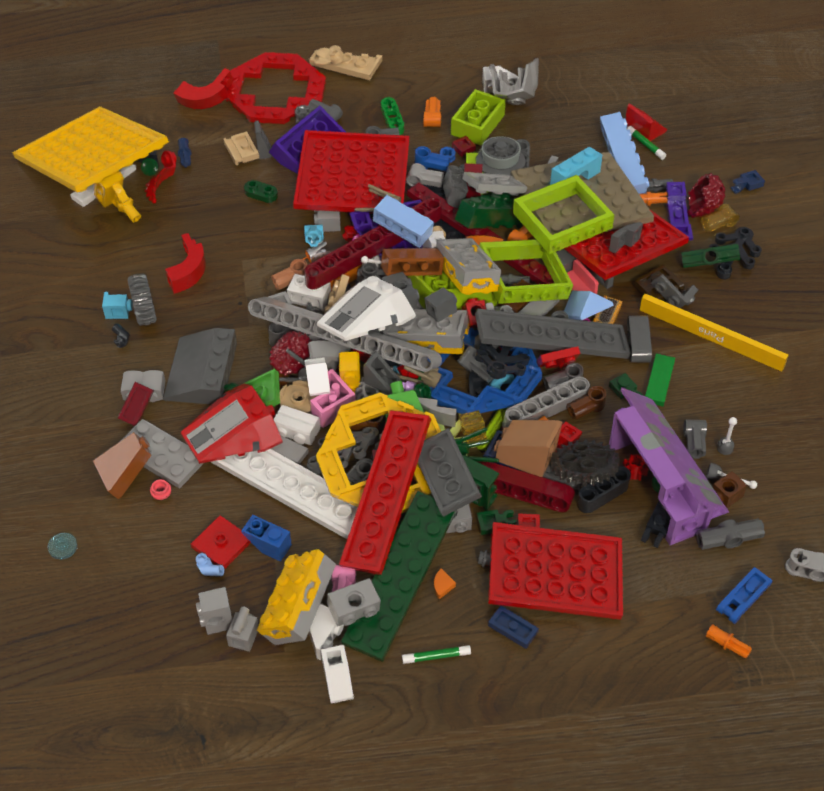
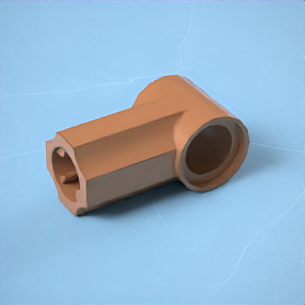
(283, 278)

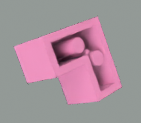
(328, 405)

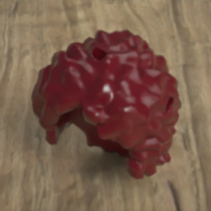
(705, 195)
(281, 360)

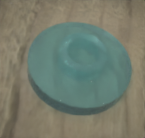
(62, 546)

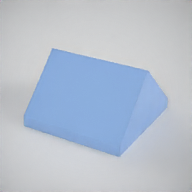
(585, 304)

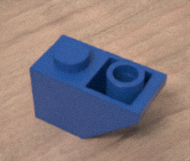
(267, 537)

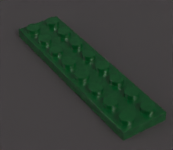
(402, 576)

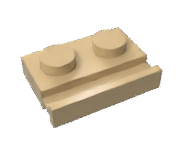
(241, 148)

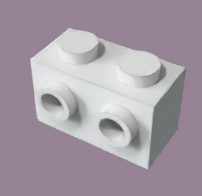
(301, 295)

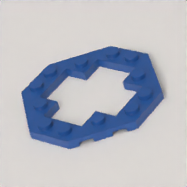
(490, 397)

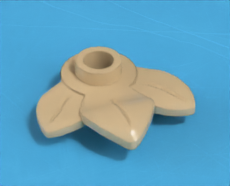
(329, 55)

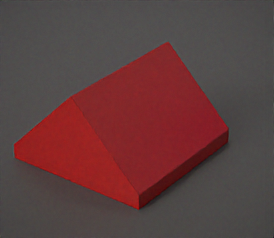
(643, 123)

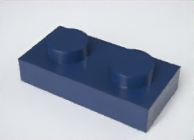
(513, 627)

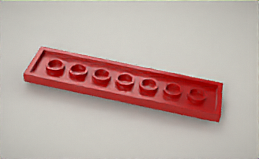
(385, 492)

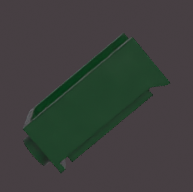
(484, 479)

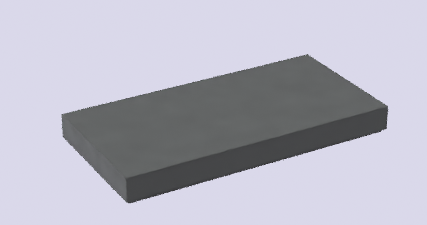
(447, 473)

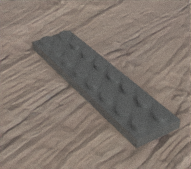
(551, 333)

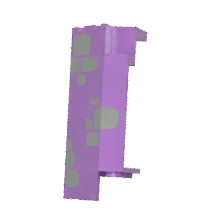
(683, 487)

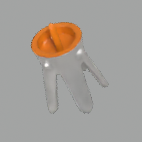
(315, 253)

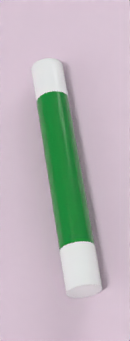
(647, 143)
(436, 654)

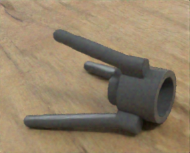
(302, 373)

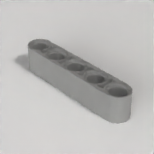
(547, 402)

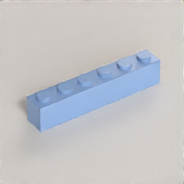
(623, 150)

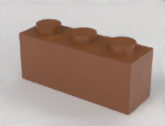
(412, 261)

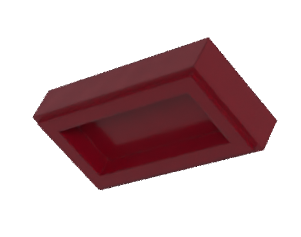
(135, 404)

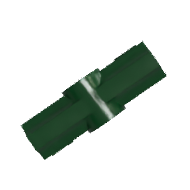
(723, 254)

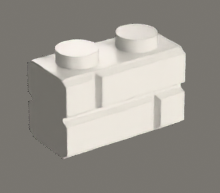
(297, 425)

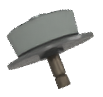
(500, 156)

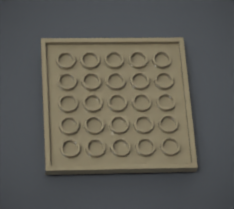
(609, 185)

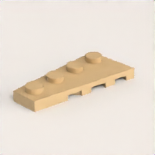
(357, 66)

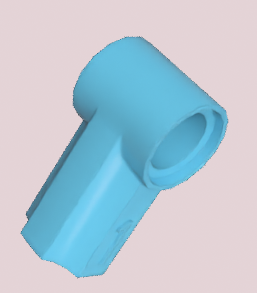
(313, 234)

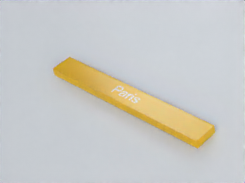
(714, 332)

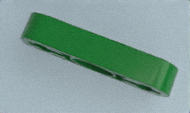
(394, 110)

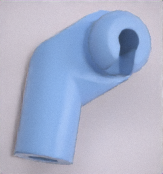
(206, 566)

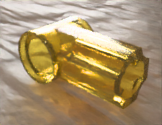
(723, 216)

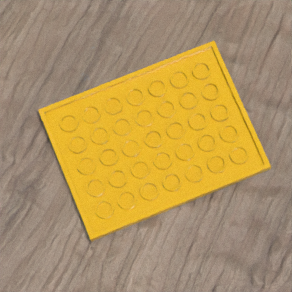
(90, 148)

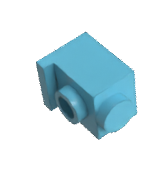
(116, 306)

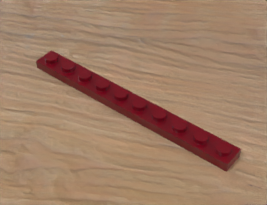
(528, 267)

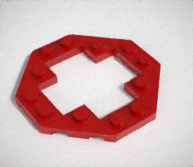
(254, 68)

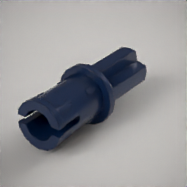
(184, 152)

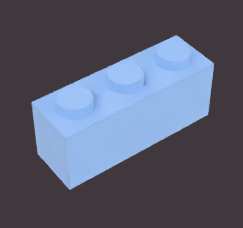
(403, 221)

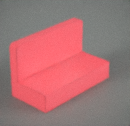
(582, 278)

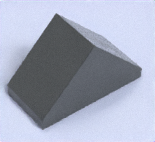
(379, 373)

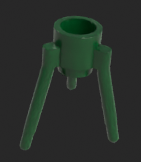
(464, 446)

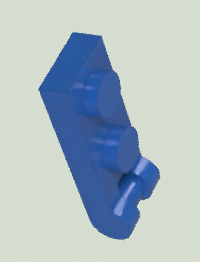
(744, 594)

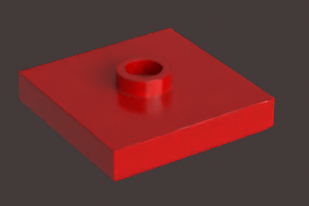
(221, 542)

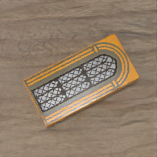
(610, 314)

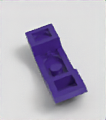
(677, 207)

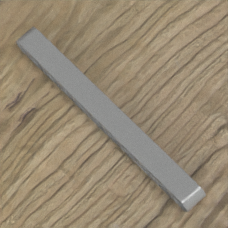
(385, 343)

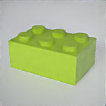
(478, 117)

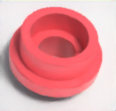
(160, 485)

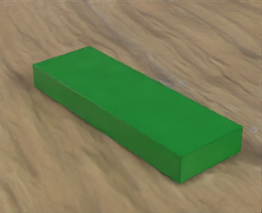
(660, 378)

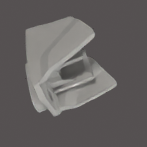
(523, 88)

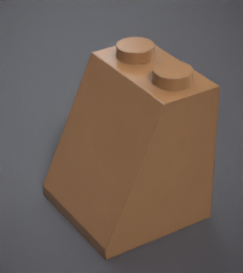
(529, 444)

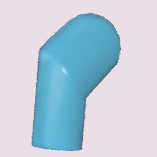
(497, 383)

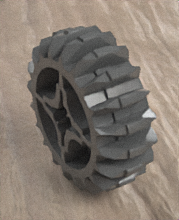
(141, 299)

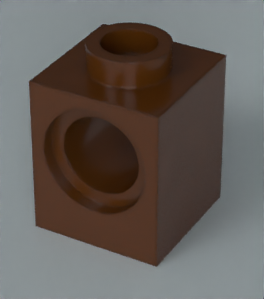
(734, 486)

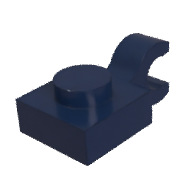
(750, 180)

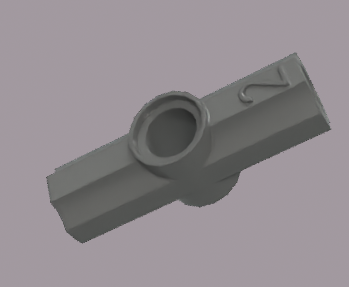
(730, 533)

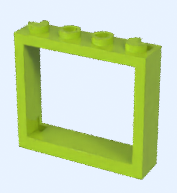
(553, 193)
(529, 250)

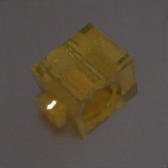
(470, 423)

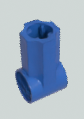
(431, 160)

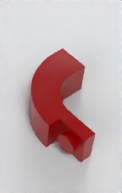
(205, 96)
(190, 270)

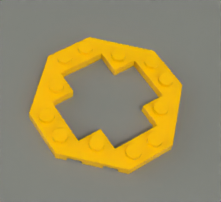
(341, 437)

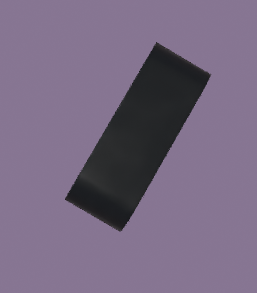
(598, 496)

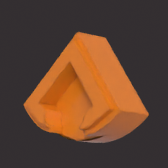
(443, 583)

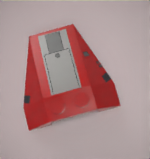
(232, 426)

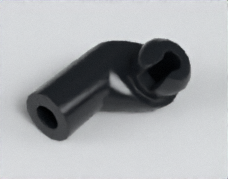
(122, 336)

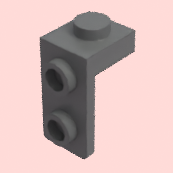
(672, 294)

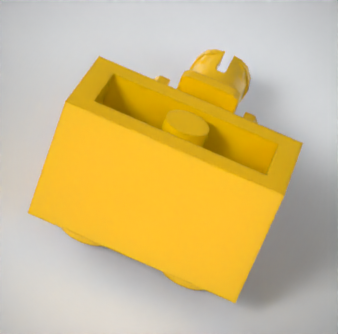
(111, 191)

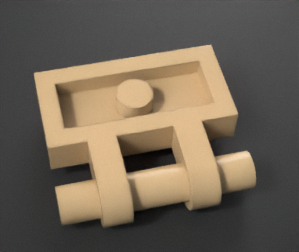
(337, 291)

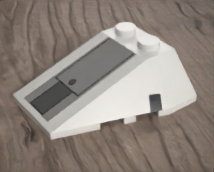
(365, 308)

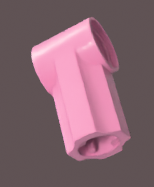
(342, 577)

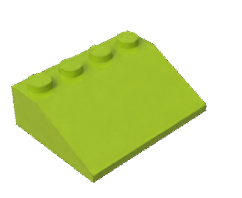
(431, 283)

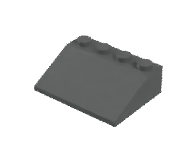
(201, 366)

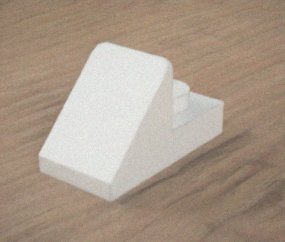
(317, 376)

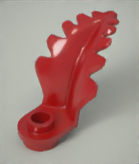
(169, 161)

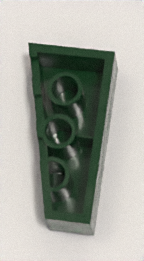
(489, 211)

